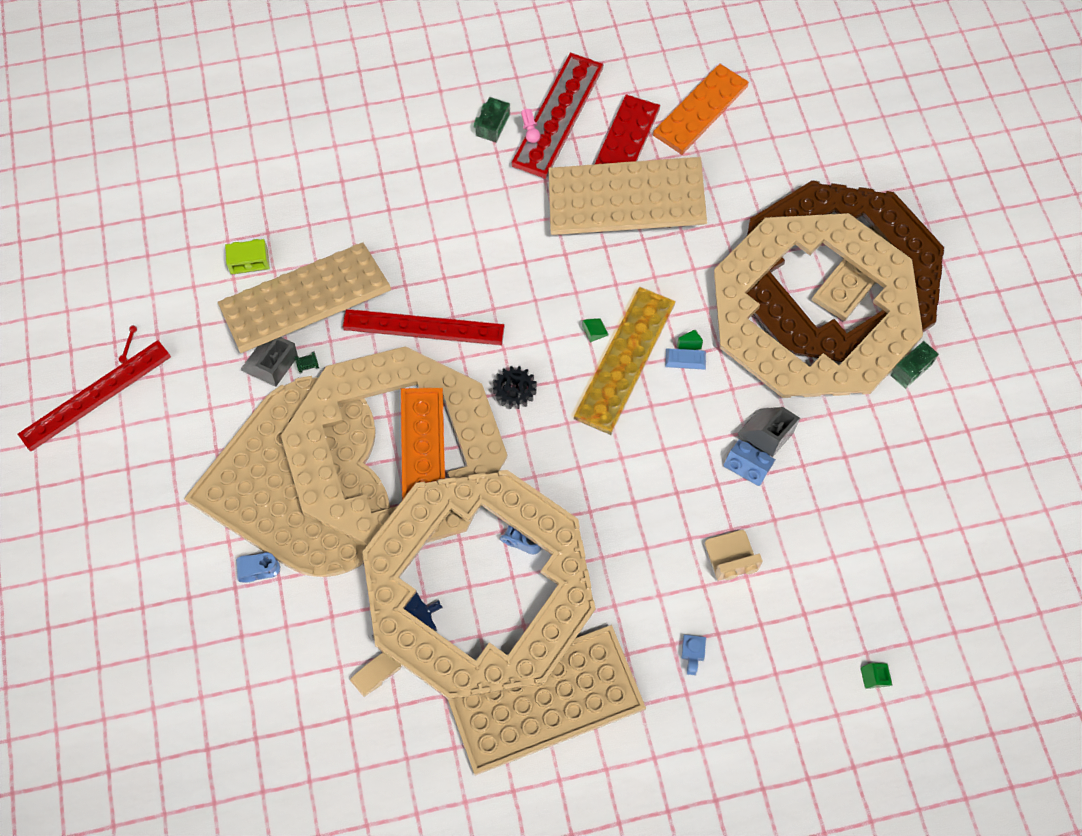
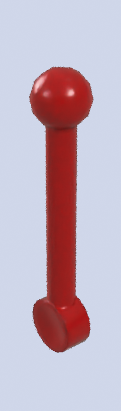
(123, 358)

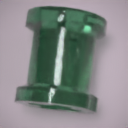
(307, 362)

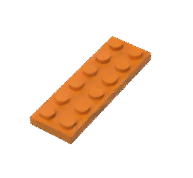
(700, 109)
(422, 436)

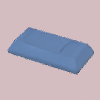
(685, 359)

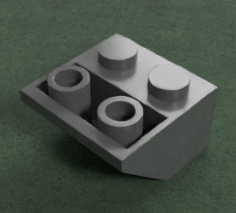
(271, 360)
(770, 429)

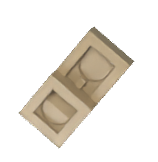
(374, 674)

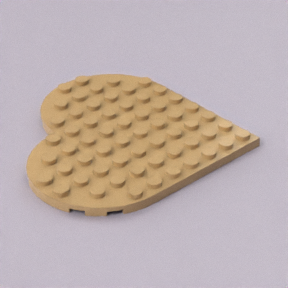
(256, 496)

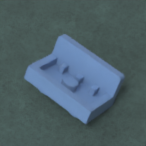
(749, 462)

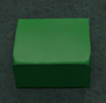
(594, 329)
(690, 341)
(876, 675)

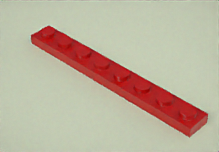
(423, 327)
(93, 395)

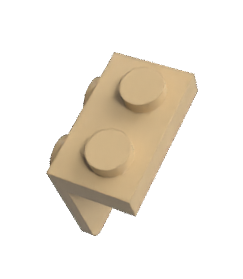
(732, 555)

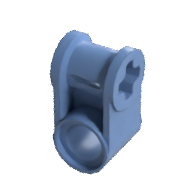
(517, 540)
(254, 567)

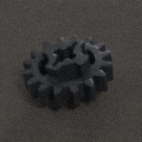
(512, 395)

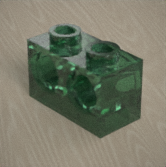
(492, 119)
(914, 364)

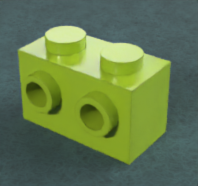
(247, 256)

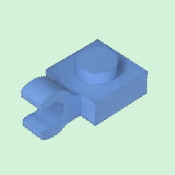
(693, 650)

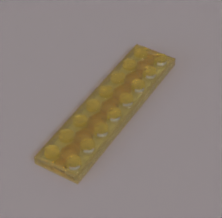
(624, 361)

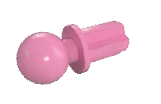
(532, 134)

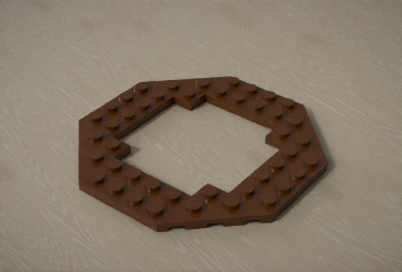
(892, 221)

